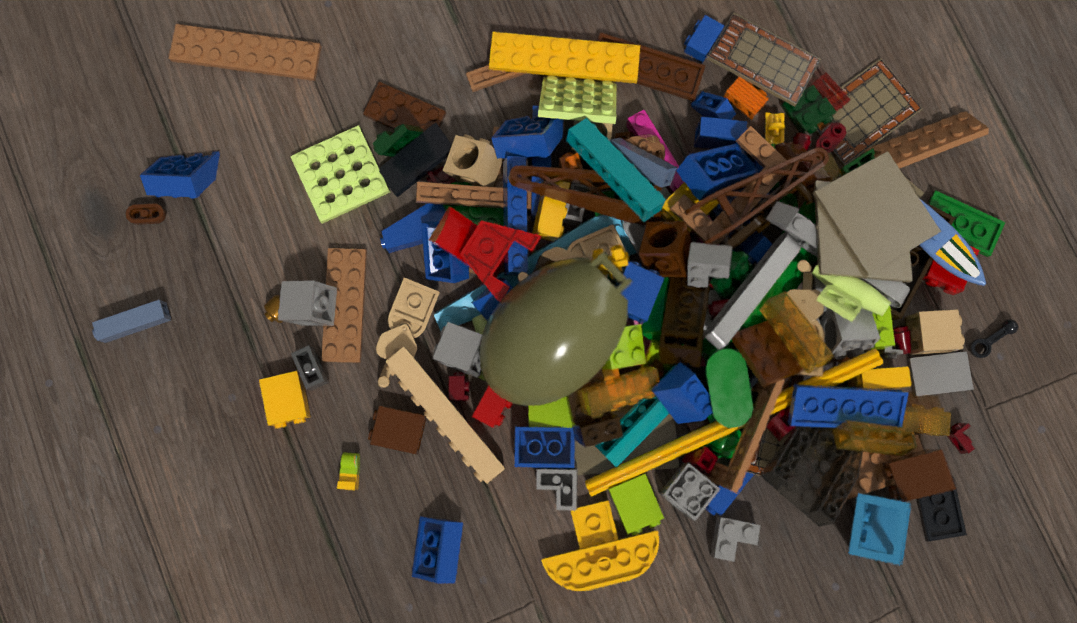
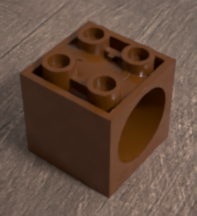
(666, 248)

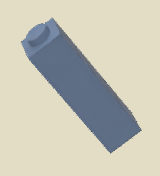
(653, 168)
(131, 321)

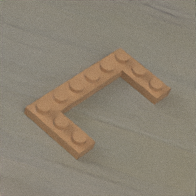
(767, 157)
(733, 475)

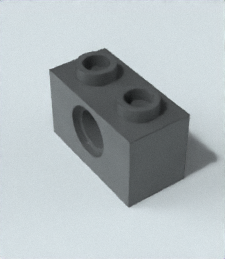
(309, 368)

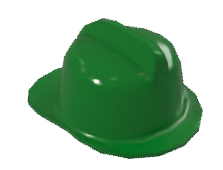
(725, 445)

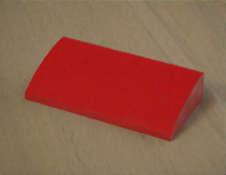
(453, 234)

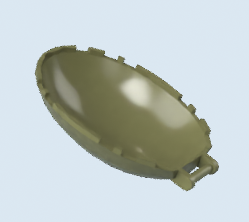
(554, 331)

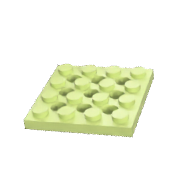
(578, 99)
(352, 178)

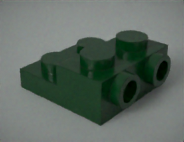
(810, 111)
(391, 143)
(739, 270)

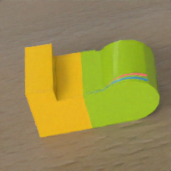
(349, 471)

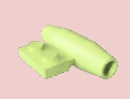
(850, 295)

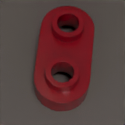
(831, 137)

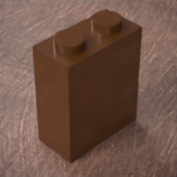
(397, 430)

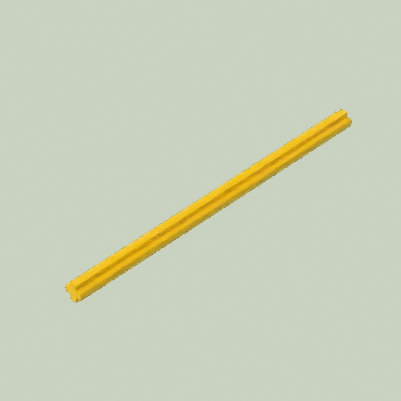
(715, 430)

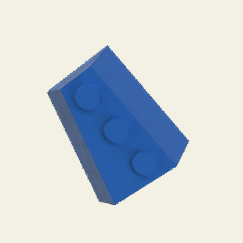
(528, 137)
(180, 175)

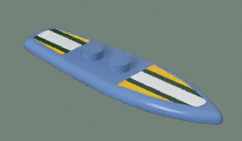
(953, 251)

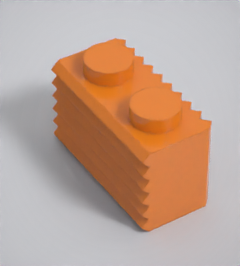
(746, 97)

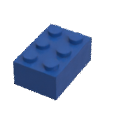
(544, 447)

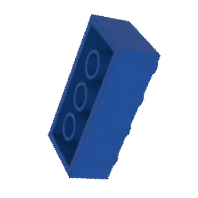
(715, 170)

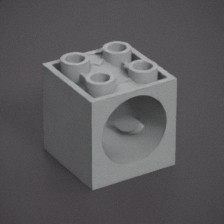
(307, 303)
(849, 338)
(459, 349)
(689, 491)

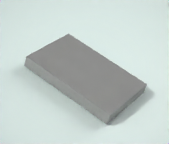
(940, 374)

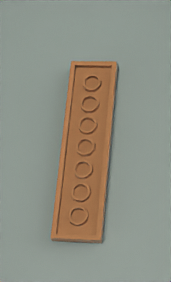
(245, 52)

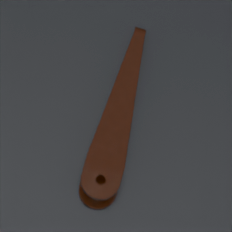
(720, 196)
(597, 203)

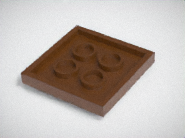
(766, 353)

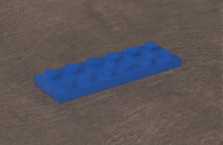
(834, 405)

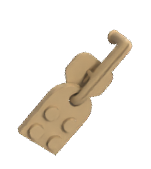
(601, 239)
(808, 306)
(412, 309)

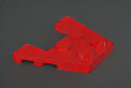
(488, 248)

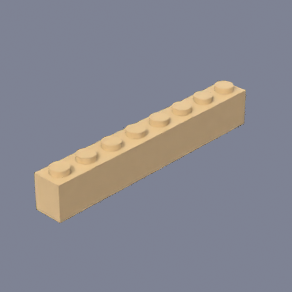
(446, 416)

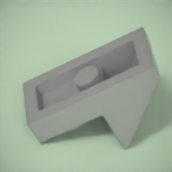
(789, 220)

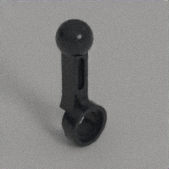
(1008, 327)

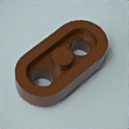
(147, 214)

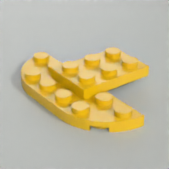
(601, 555)

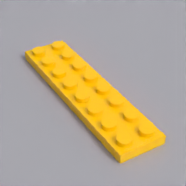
(564, 57)

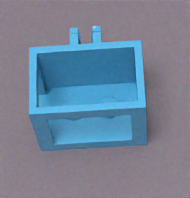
(880, 529)

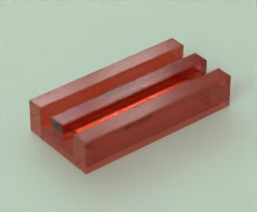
(821, 87)

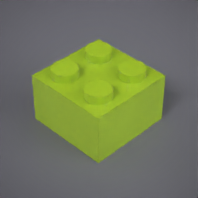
(629, 350)

